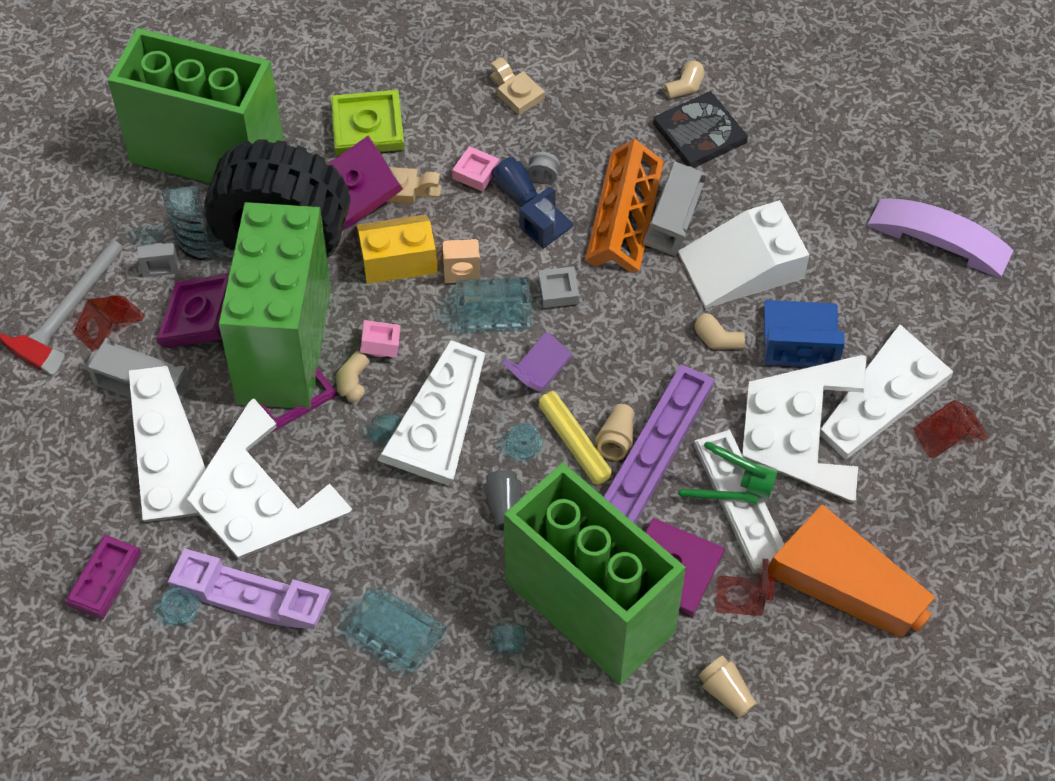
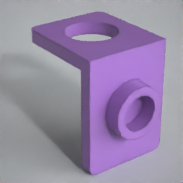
(540, 363)

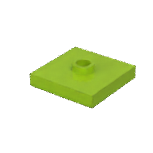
(367, 115)

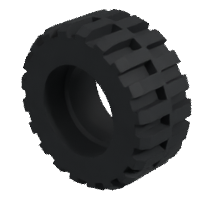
(279, 176)

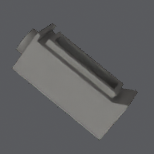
(675, 209)
(111, 366)

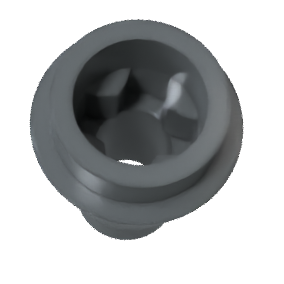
(502, 493)

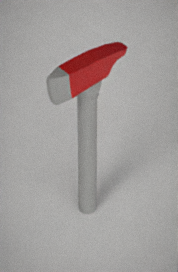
(35, 348)

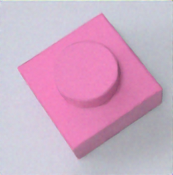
(475, 168)
(380, 339)

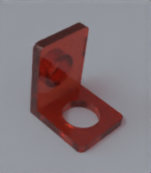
(105, 312)
(948, 428)
(758, 590)

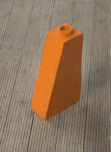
(851, 575)

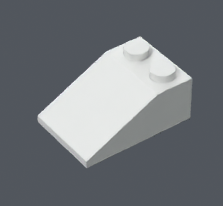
(746, 256)

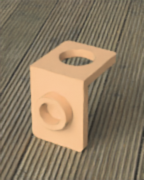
(461, 260)

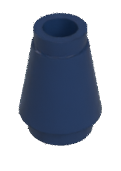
(514, 180)

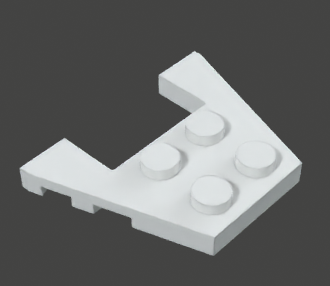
(786, 424)
(245, 503)

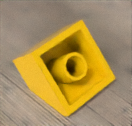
(397, 248)

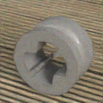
(543, 167)

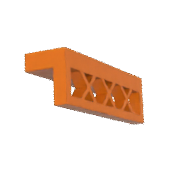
(619, 199)

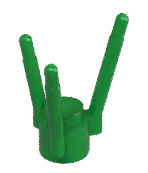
(756, 479)

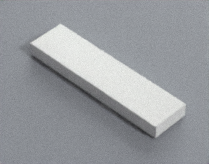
(750, 522)

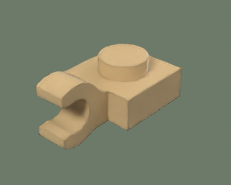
(516, 91)
(425, 186)

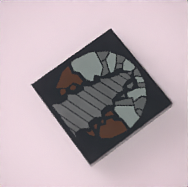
(700, 130)

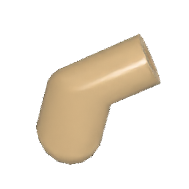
(688, 83)
(348, 379)

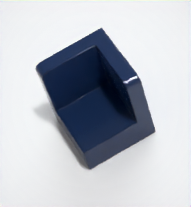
(542, 219)

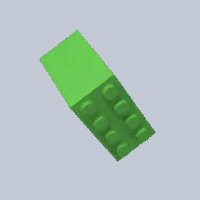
(190, 103)
(276, 305)
(592, 572)

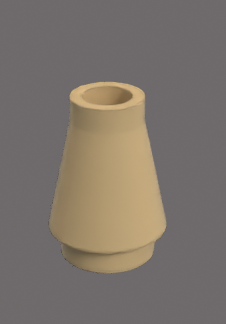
(616, 435)
(727, 686)

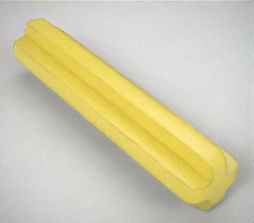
(575, 438)

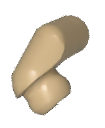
(715, 336)

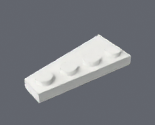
(894, 384)
(436, 422)
(164, 446)

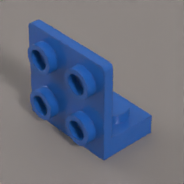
(801, 333)

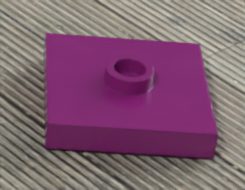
(367, 179)
(194, 312)
(696, 554)

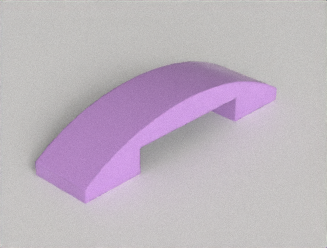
(944, 230)
(248, 594)

